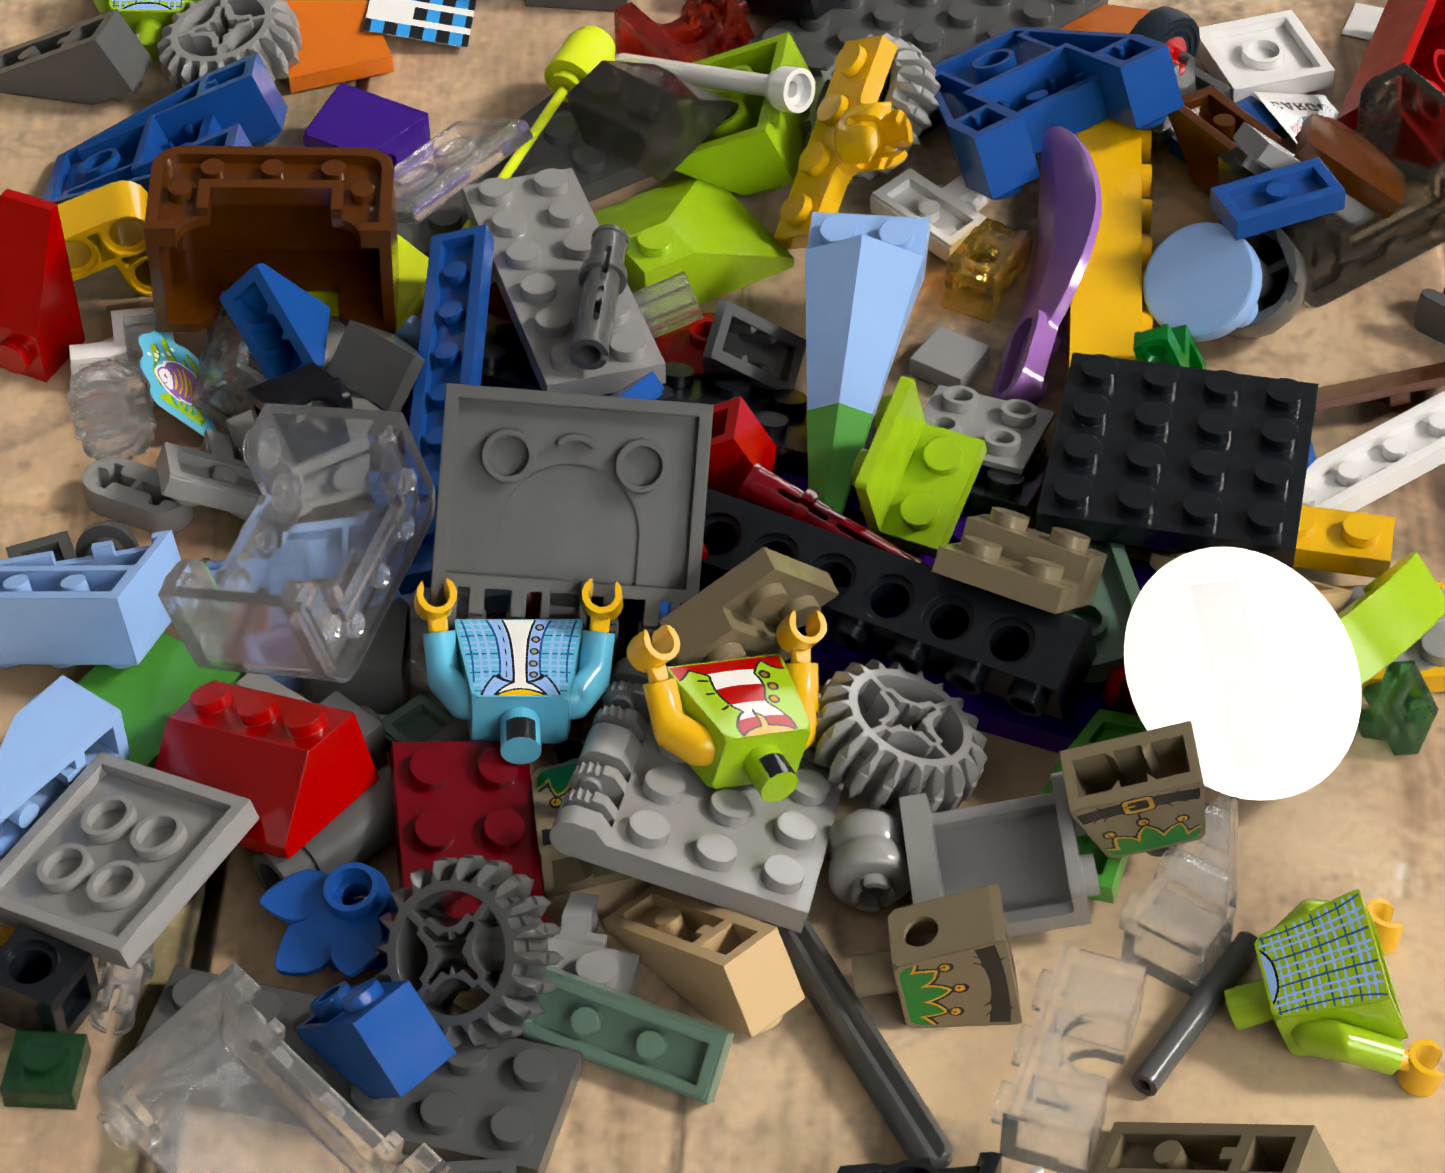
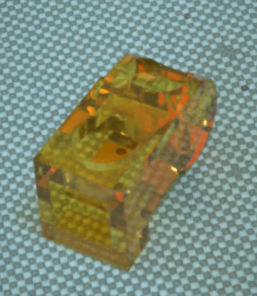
(985, 268)

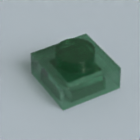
(45, 1070)

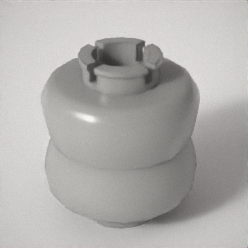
(868, 860)

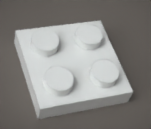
(1264, 56)

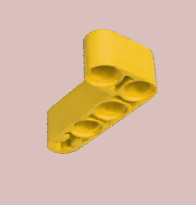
(107, 231)

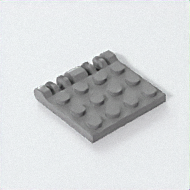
(660, 823)

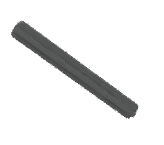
(865, 1048)

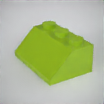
(755, 143)

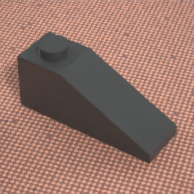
(78, 62)

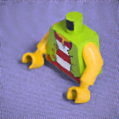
(735, 716)

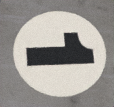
(1252, 666)

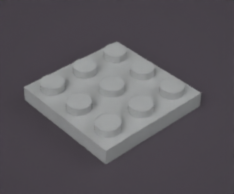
(119, 857)

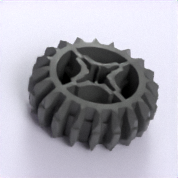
(492, 949)

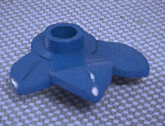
(322, 923)

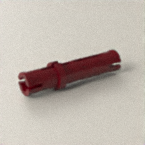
(779, 495)

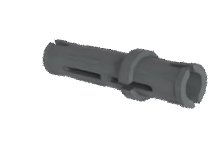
(591, 336)

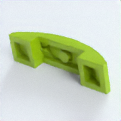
(1392, 614)

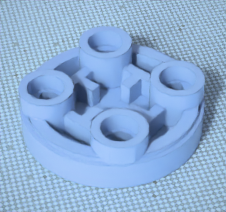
(1203, 281)

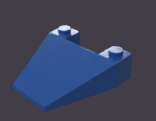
(1026, 80)
(219, 109)

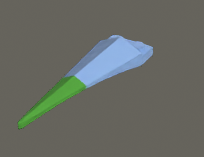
(858, 301)

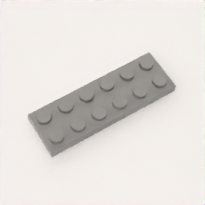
(540, 242)

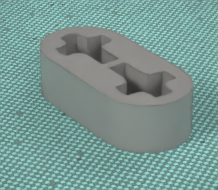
(132, 496)

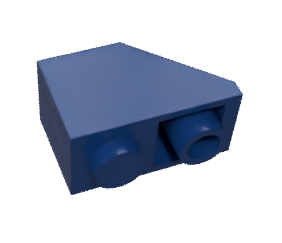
(376, 1036)

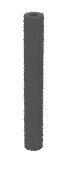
(1195, 1015)

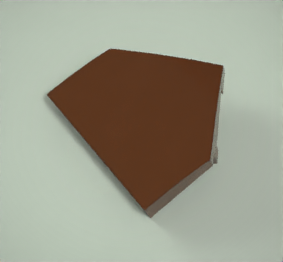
(1353, 162)

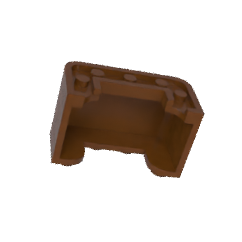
(301, 210)

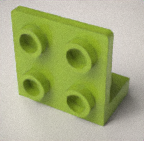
(914, 474)

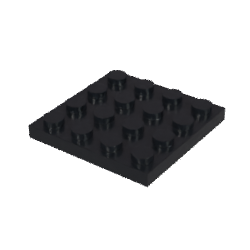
(1178, 457)

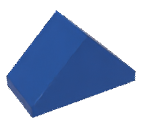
(277, 320)

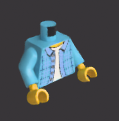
(518, 675)

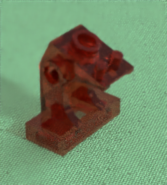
(699, 33)

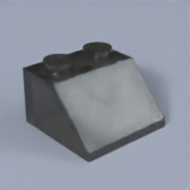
(645, 114)

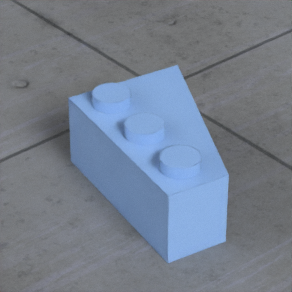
(85, 607)

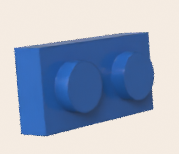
(1277, 198)

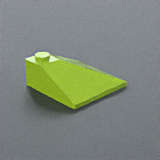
(694, 231)

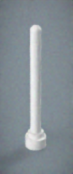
(785, 88)

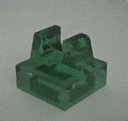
(1399, 709)

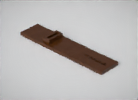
(1387, 388)

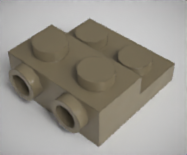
(1023, 563)
(745, 606)

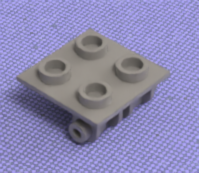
(1009, 427)

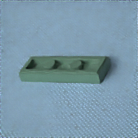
(632, 1036)

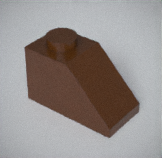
(1206, 131)

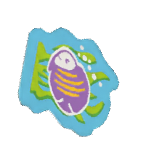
(172, 378)

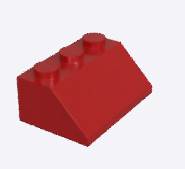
(281, 752)

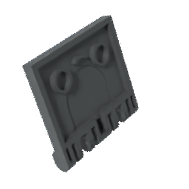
(566, 492)

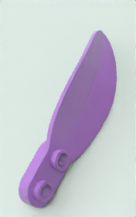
(1063, 245)

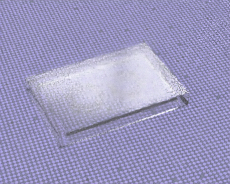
(451, 161)

